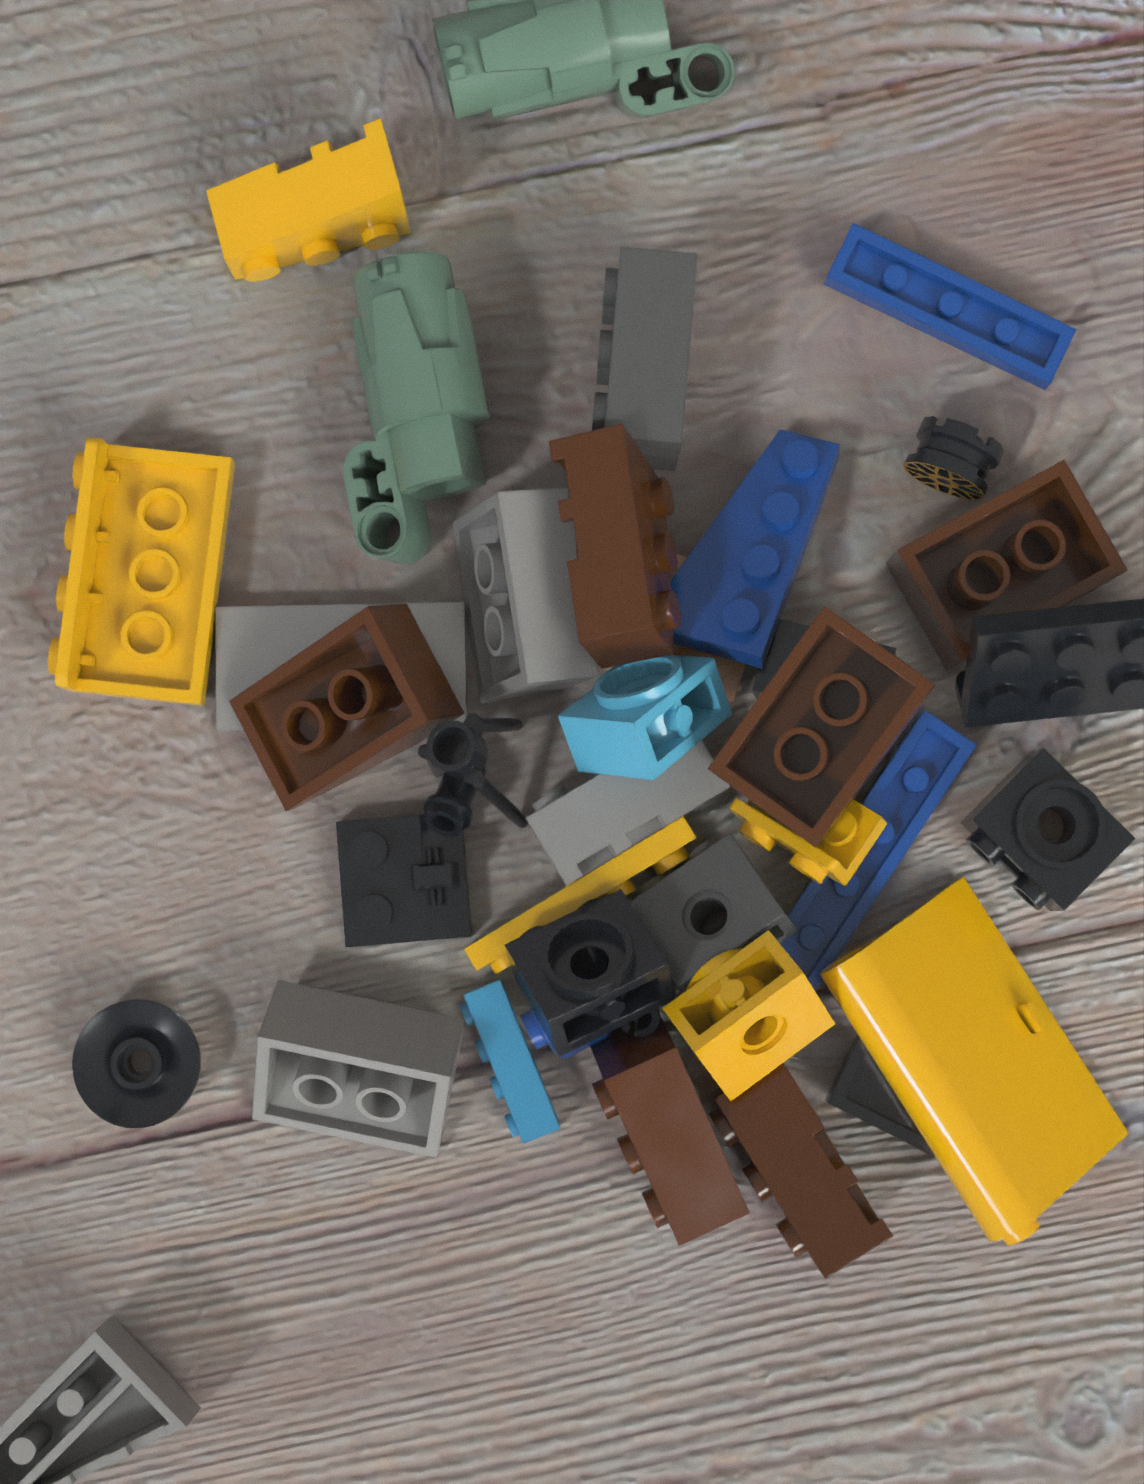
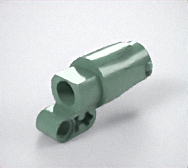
(557, 52)
(420, 400)

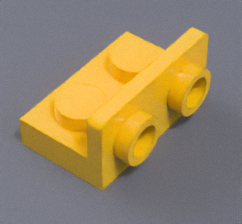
(837, 854)

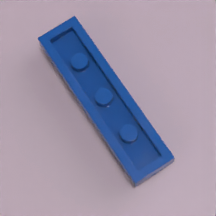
(949, 306)

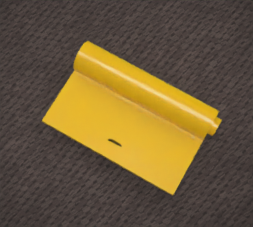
(976, 1060)

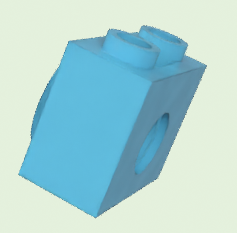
(645, 716)

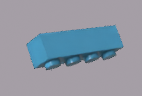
(512, 1061)

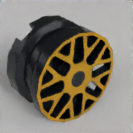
(953, 458)

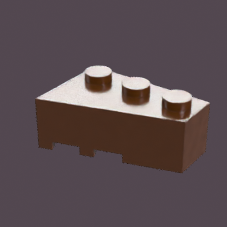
(621, 547)
(666, 1133)
(801, 1171)

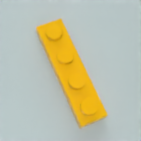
(660, 850)

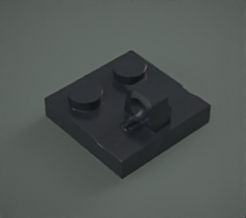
(401, 882)

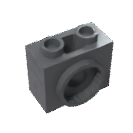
(712, 881)

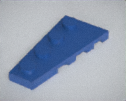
(750, 555)

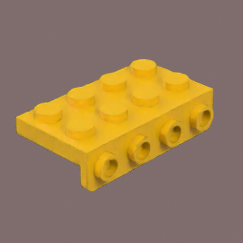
(142, 573)

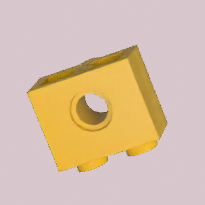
(748, 1013)

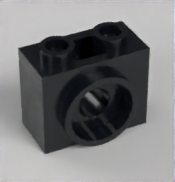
(1008, 832)
(596, 939)

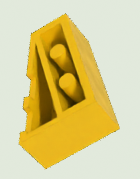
(312, 209)

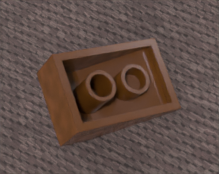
(346, 704)

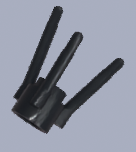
(462, 753)

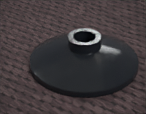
(105, 1068)

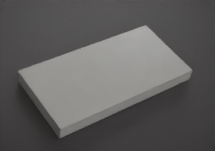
(262, 638)

